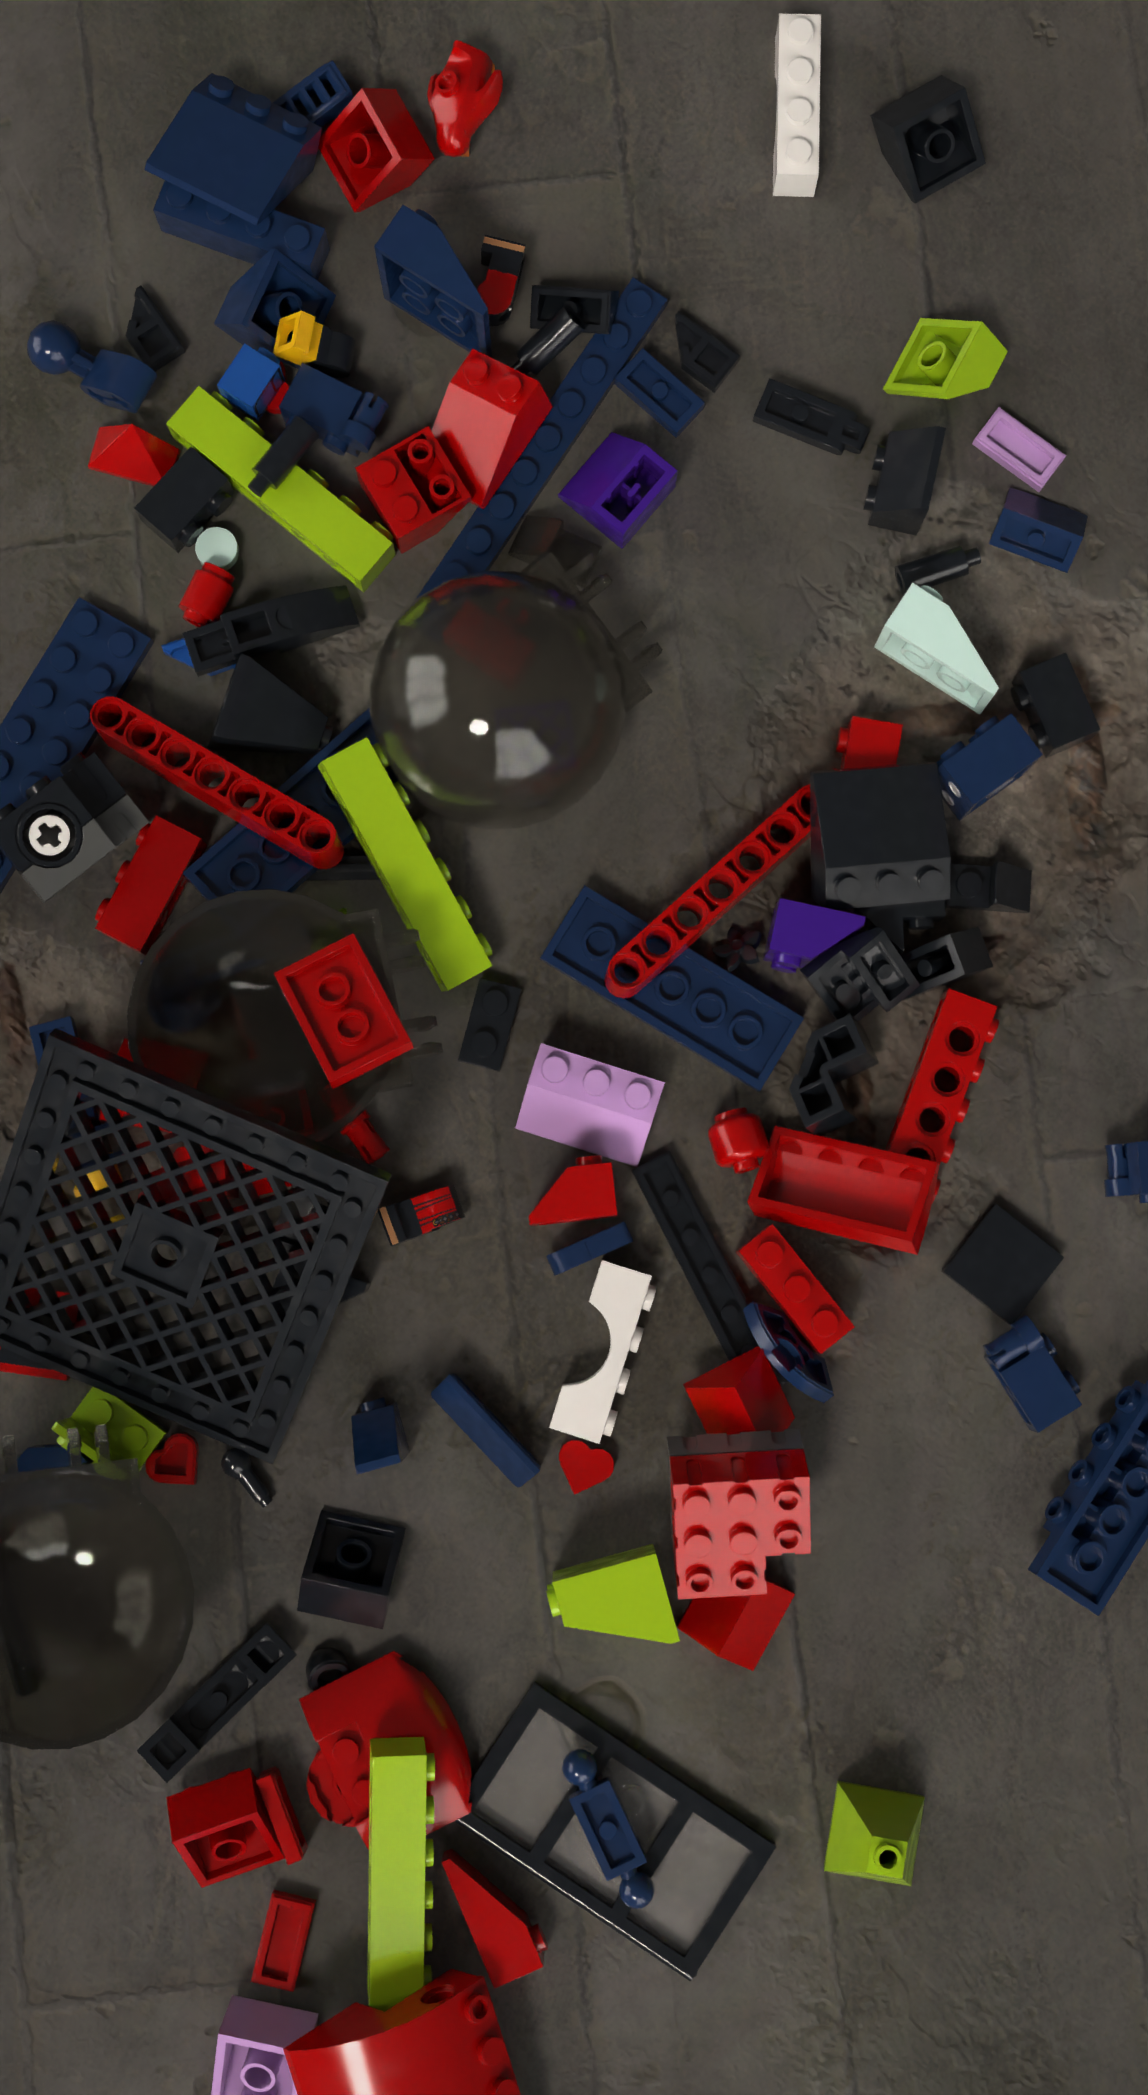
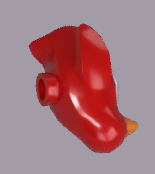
(463, 97)

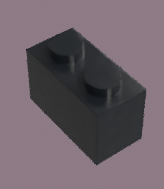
(185, 500)
(1054, 705)

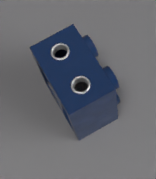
(986, 766)

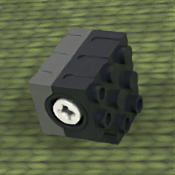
(67, 825)

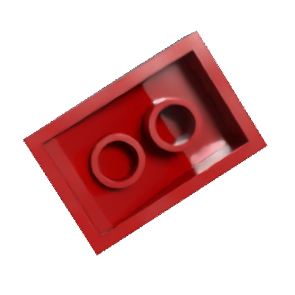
(488, 422)

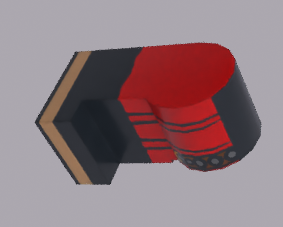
(503, 276)
(421, 1215)

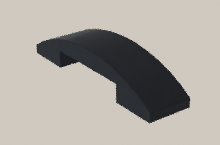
(216, 1702)

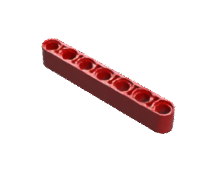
(229, 795)
(706, 906)

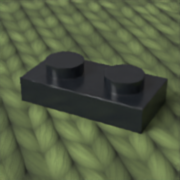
(489, 1025)

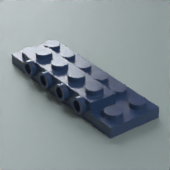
(1103, 1511)

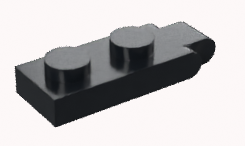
(810, 419)

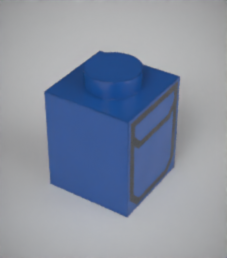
(252, 381)

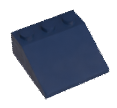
(236, 149)
(429, 281)

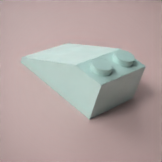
(934, 646)

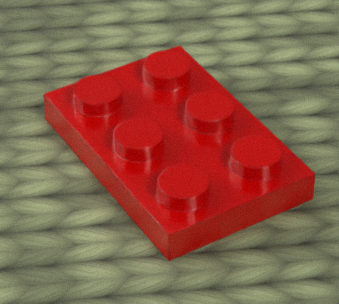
(343, 1011)

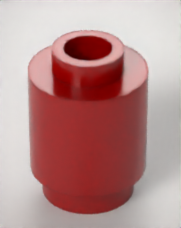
(207, 595)

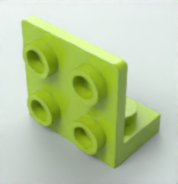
(128, 1428)

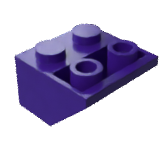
(620, 487)

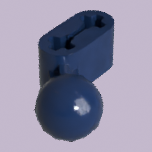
(108, 378)

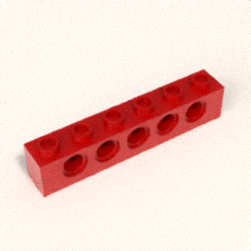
(977, 1021)

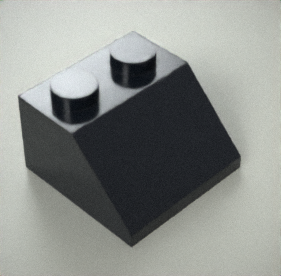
(929, 137)
(905, 479)
(351, 1569)

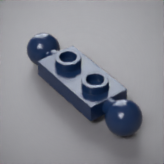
(608, 1828)

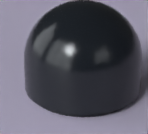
(322, 1660)

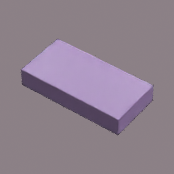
(1018, 449)

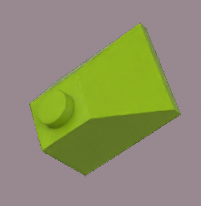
(946, 360)

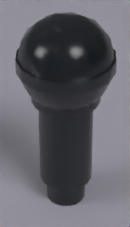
(238, 1465)

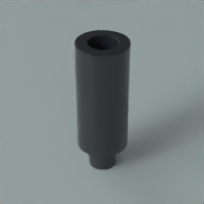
(549, 341)
(282, 456)
(936, 568)

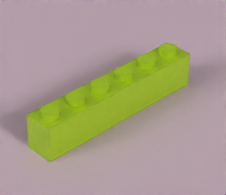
(301, 501)
(405, 864)
(398, 1869)

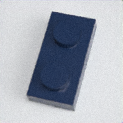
(659, 393)

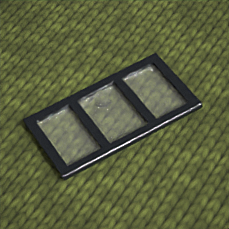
(693, 1847)

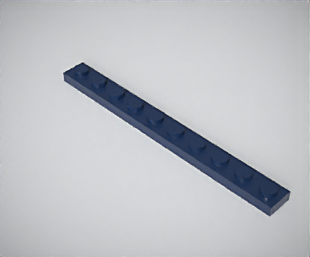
(572, 409)

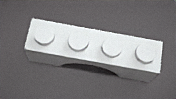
(797, 105)
(586, 1405)

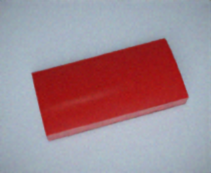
(845, 1189)

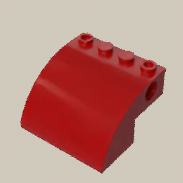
(427, 2044)

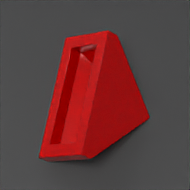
(132, 454)

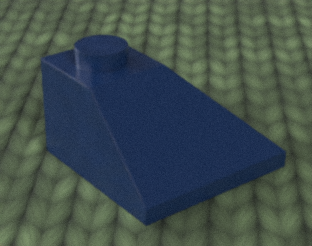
(265, 295)

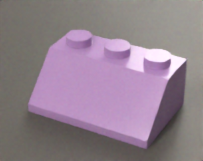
(589, 1105)

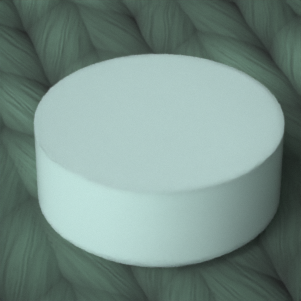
(217, 547)

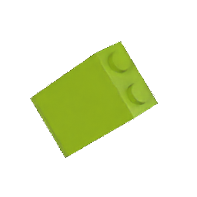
(615, 1596)

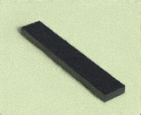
(698, 1254)

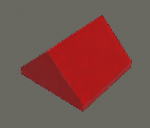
(740, 1396)
(737, 1625)

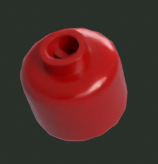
(738, 1140)

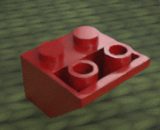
(413, 488)

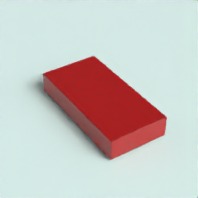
(282, 1815)
(283, 1940)

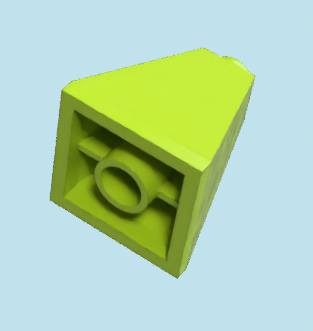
(874, 1833)

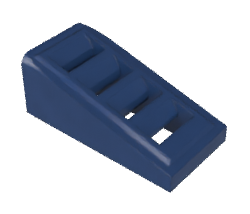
(314, 84)

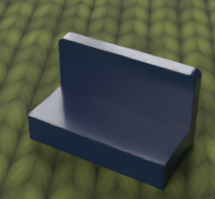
(1039, 530)

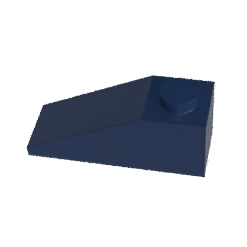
(378, 1436)

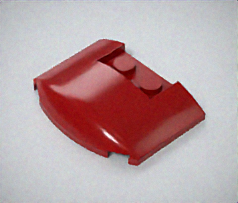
(389, 1702)

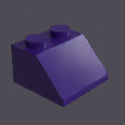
(804, 932)

